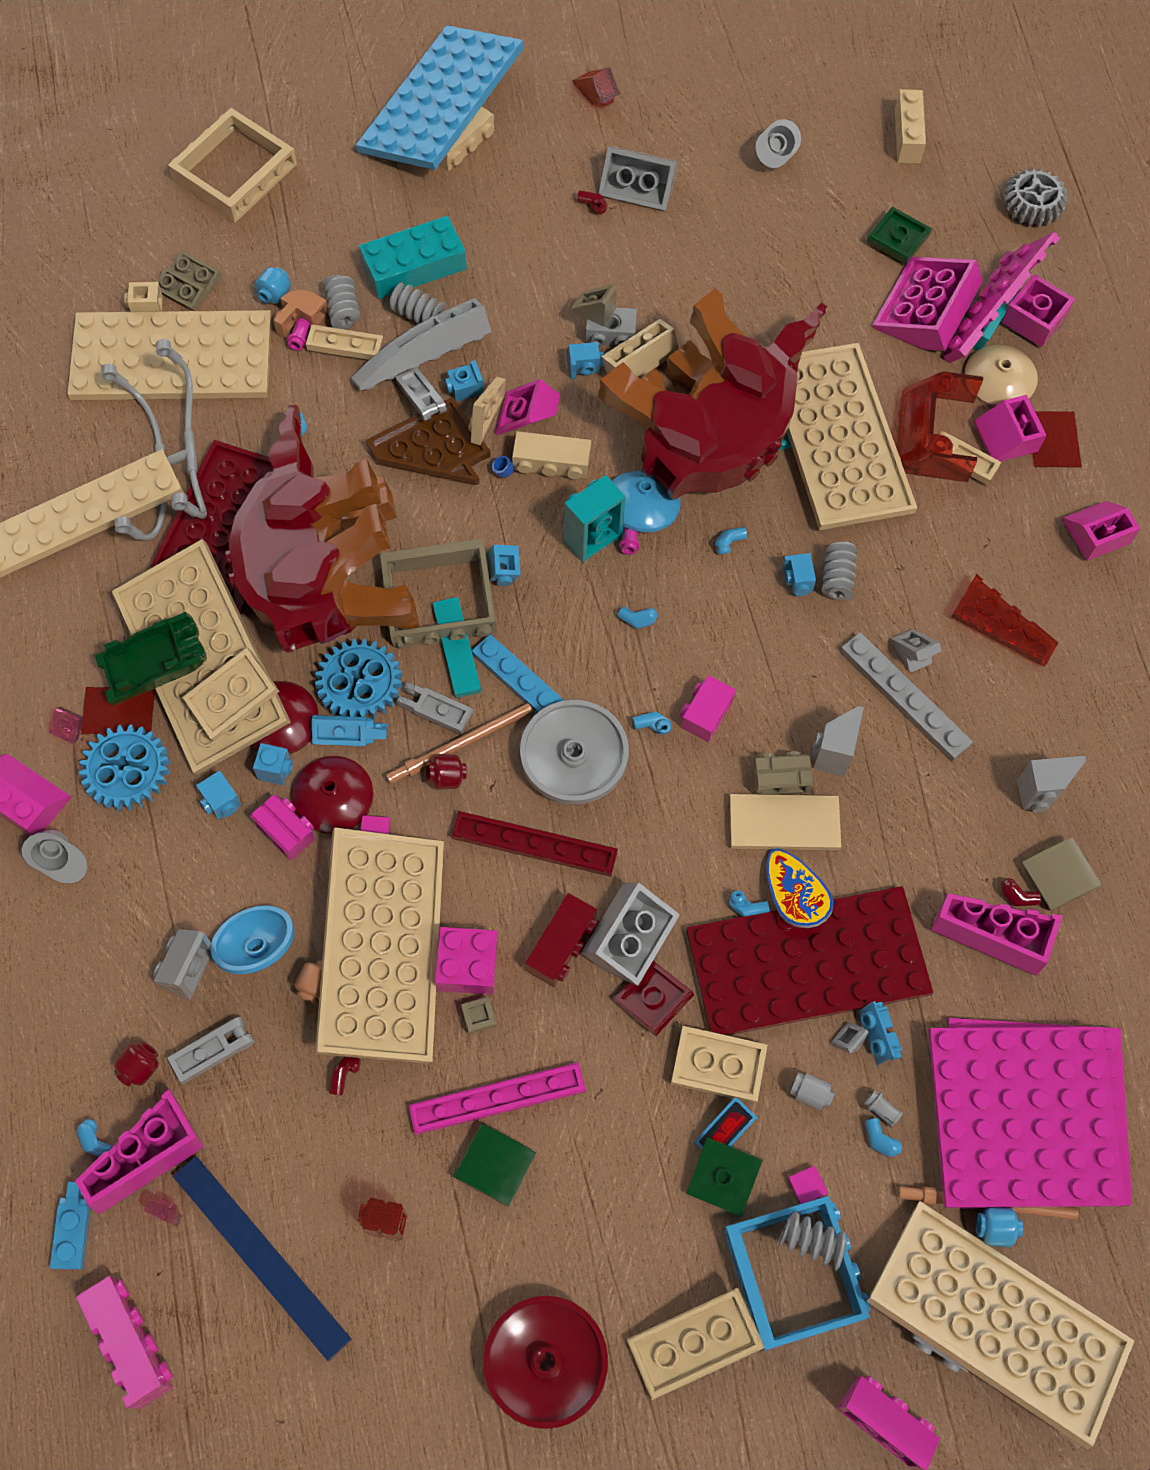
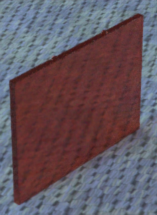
(1061, 440)
(100, 715)

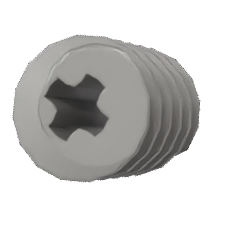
(341, 301)
(413, 304)
(839, 571)
(814, 1240)

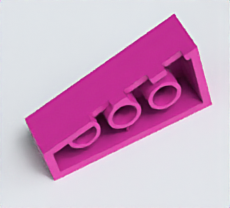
(999, 931)
(141, 1155)
(125, 1342)

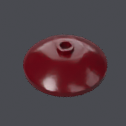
(300, 709)
(333, 808)

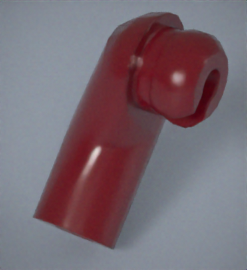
(1017, 896)

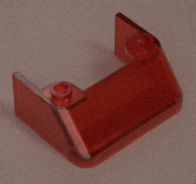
(917, 445)

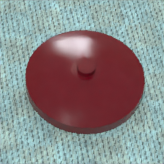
(545, 1362)

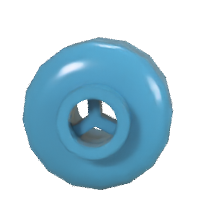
(272, 285)
(999, 1226)

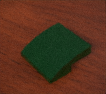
(494, 1164)

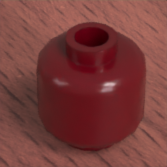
(445, 771)
(136, 1064)

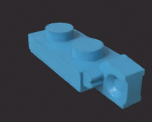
(346, 730)
(70, 1231)

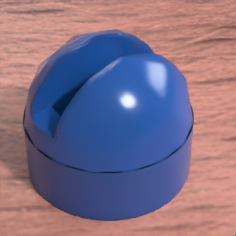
(503, 466)

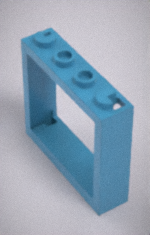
(848, 1271)

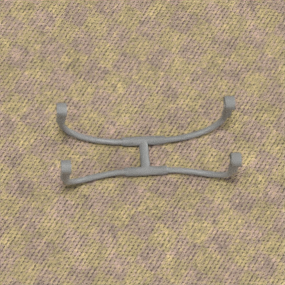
(179, 500)

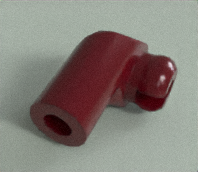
(594, 200)
(339, 1074)

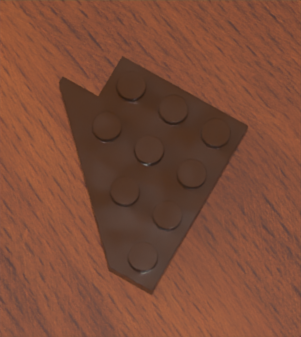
(432, 446)

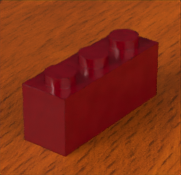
(562, 940)

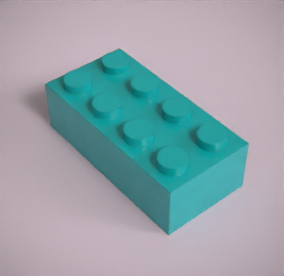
(413, 256)

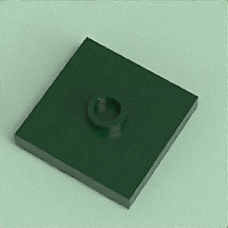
(899, 235)
(724, 1176)

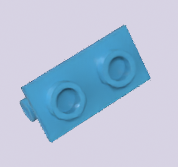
(882, 1044)

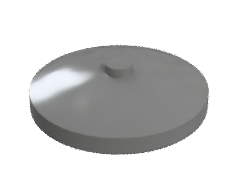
(574, 752)

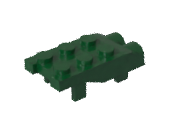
(151, 657)

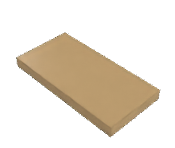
(784, 822)
(695, 1343)

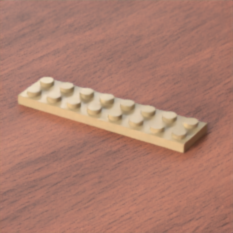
(86, 511)

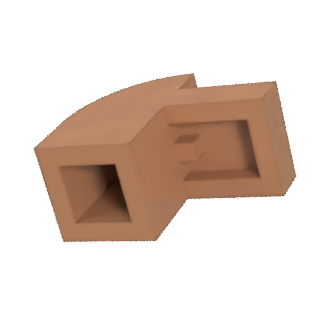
(300, 305)

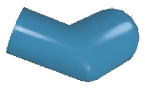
(728, 537)
(639, 619)
(654, 721)
(744, 907)
(880, 1142)

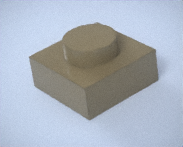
(478, 1015)

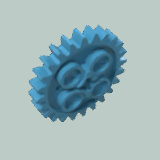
(336, 673)
(129, 746)

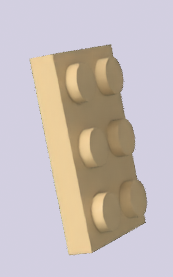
(230, 694)
(719, 1064)

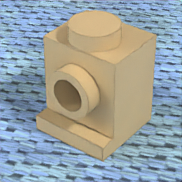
(144, 297)

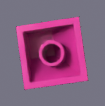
(527, 406)

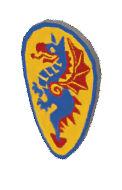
(797, 890)

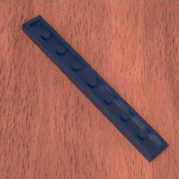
(262, 1258)

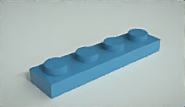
(515, 674)

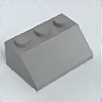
(638, 177)
(630, 933)

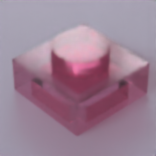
(66, 724)
(164, 1210)

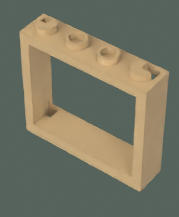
(250, 191)

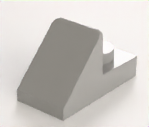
(915, 649)

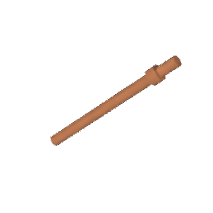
(412, 766)
(931, 1196)

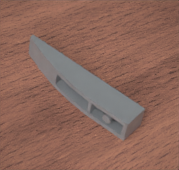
(425, 342)

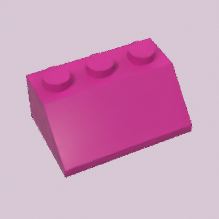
(27, 797)
(889, 1423)

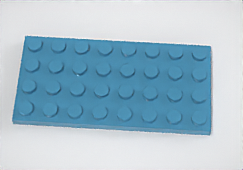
(440, 97)

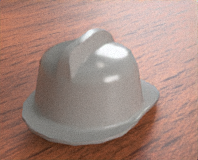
(778, 143)
(55, 856)

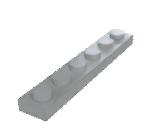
(906, 697)

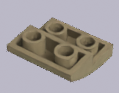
(188, 280)
(1062, 873)

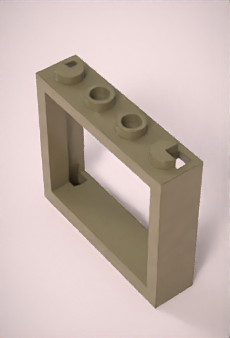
(434, 557)

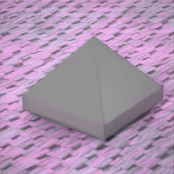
(850, 1038)

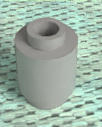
(812, 1091)

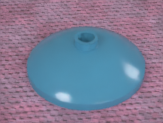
(647, 502)
(252, 940)

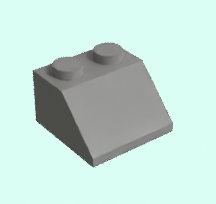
(837, 743)
(1046, 780)
(184, 963)

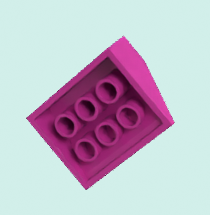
(929, 301)

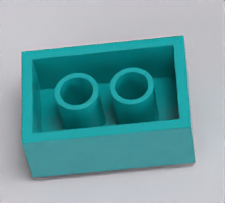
(594, 518)

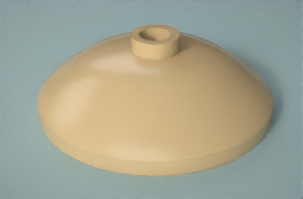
(999, 382)

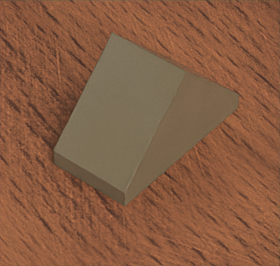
(596, 304)

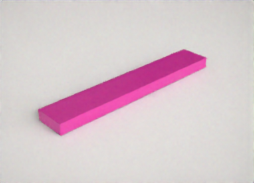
(497, 1098)

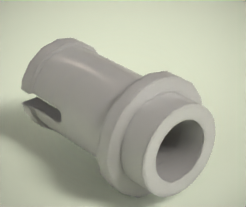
(882, 1108)

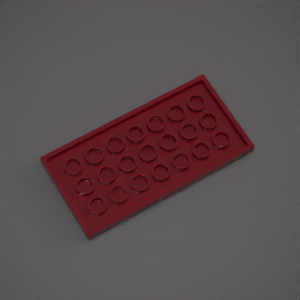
(224, 483)
(774, 974)

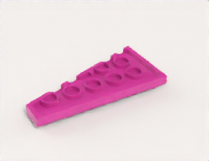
(1001, 288)

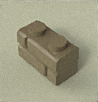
(782, 774)

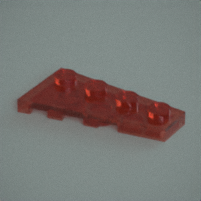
(995, 618)

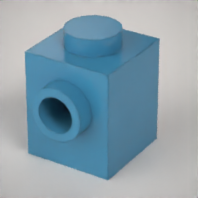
(272, 764)
(218, 796)

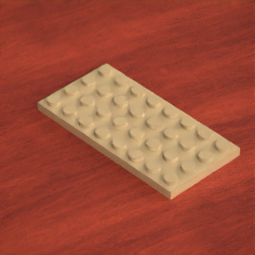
(222, 349)
(845, 442)
(195, 586)
(380, 947)
(1002, 1324)

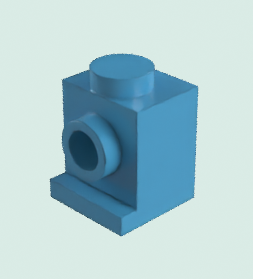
(584, 359)
(464, 382)
(508, 558)
(799, 573)

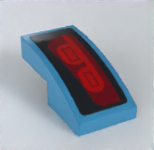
(728, 1124)

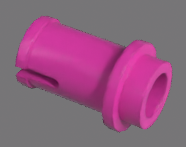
(297, 339)
(629, 543)

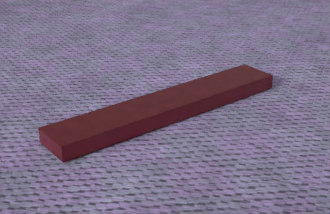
(534, 843)

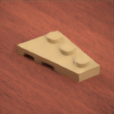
(485, 409)

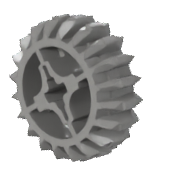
(1035, 197)

